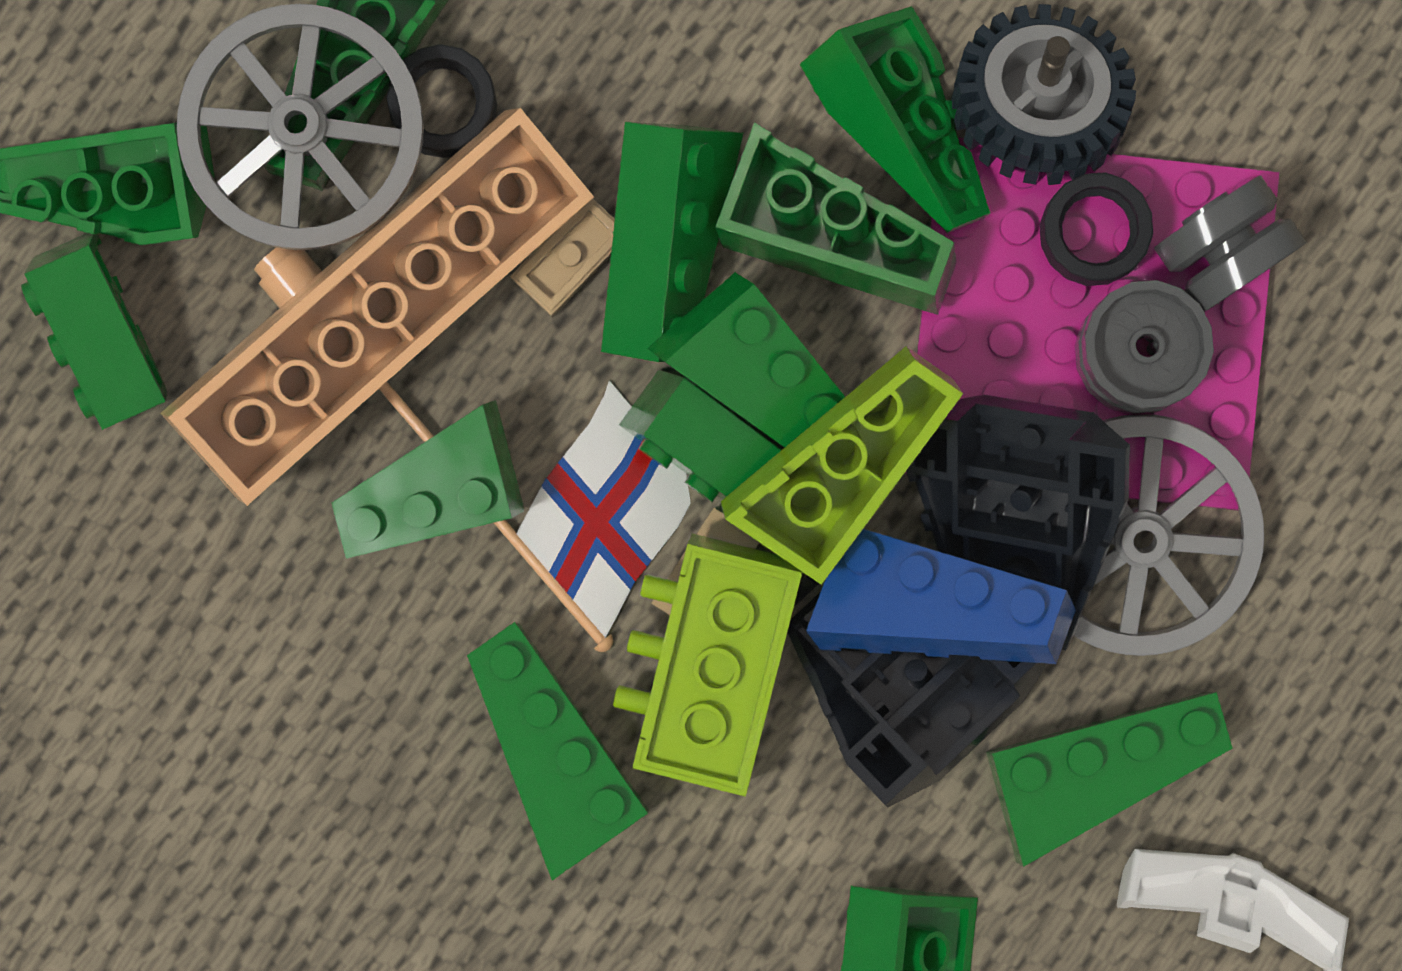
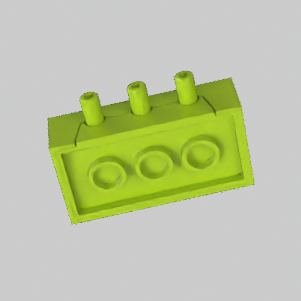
(712, 663)

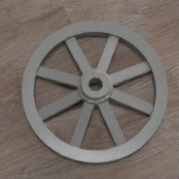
(312, 140)
(1248, 547)

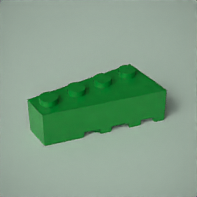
(664, 229)
(556, 759)

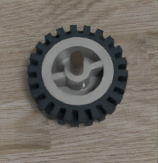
(1043, 94)

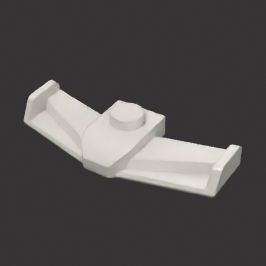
(1235, 902)

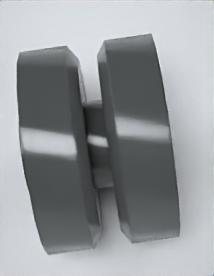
(1228, 242)
(1177, 340)

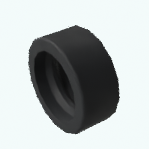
(461, 61)
(1109, 187)

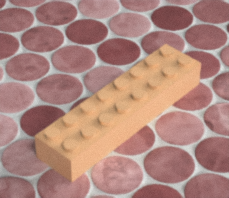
(377, 305)

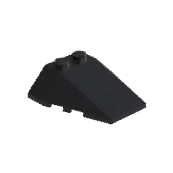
(1025, 491)
(907, 713)

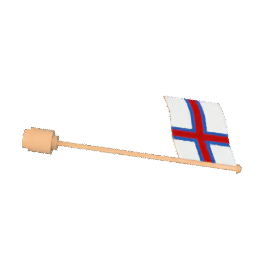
(597, 510)

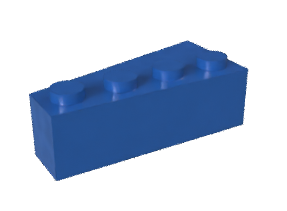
(928, 602)

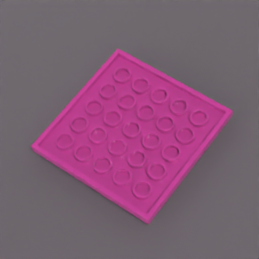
(1016, 319)

